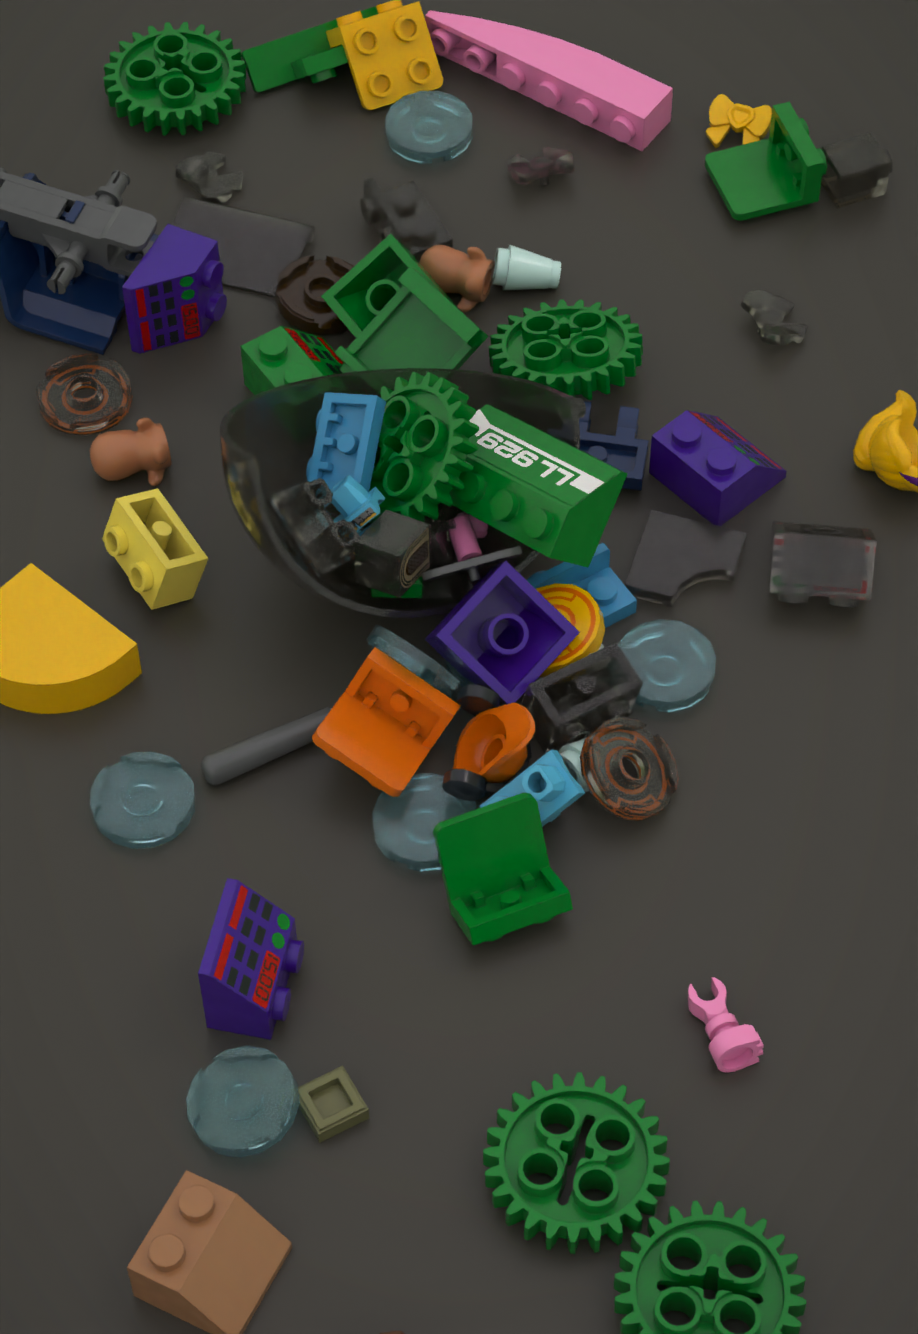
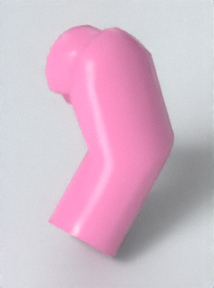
(465, 536)

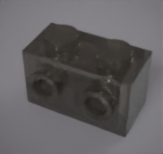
(582, 697)

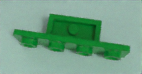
(296, 57)

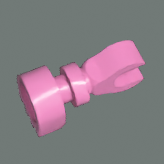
(731, 1044)

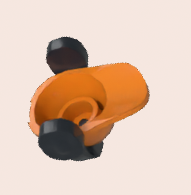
(490, 747)

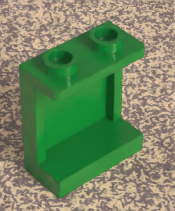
(414, 331)

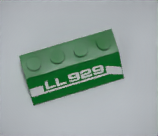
(537, 487)

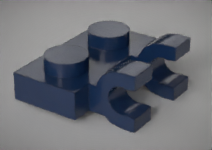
(621, 450)

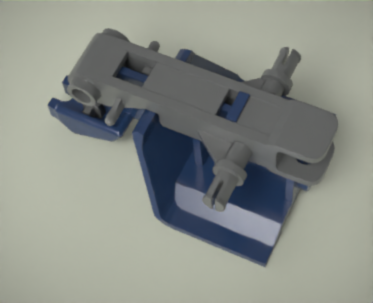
(68, 258)

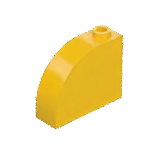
(58, 649)

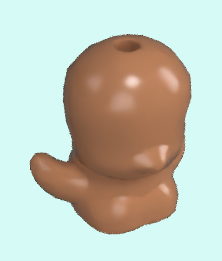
(460, 273)
(126, 452)

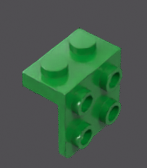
(771, 171)
(499, 869)

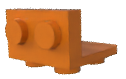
(385, 723)

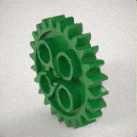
(175, 78)
(568, 347)
(422, 445)
(626, 1175)
(714, 1246)

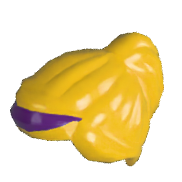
(891, 444)

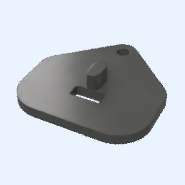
(471, 565)

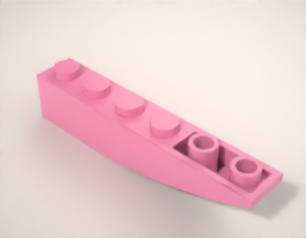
(557, 75)

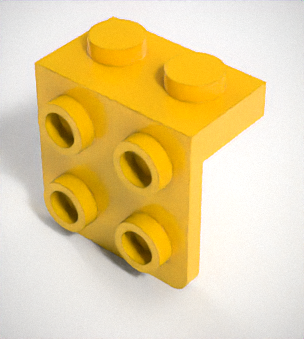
(388, 53)

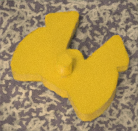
(727, 115)

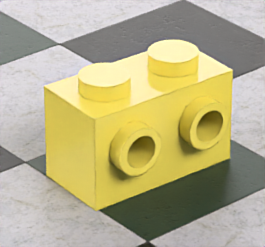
(154, 548)

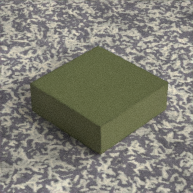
(332, 1104)

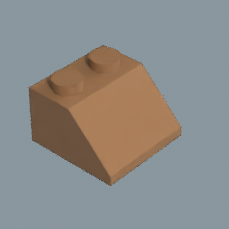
(208, 1257)

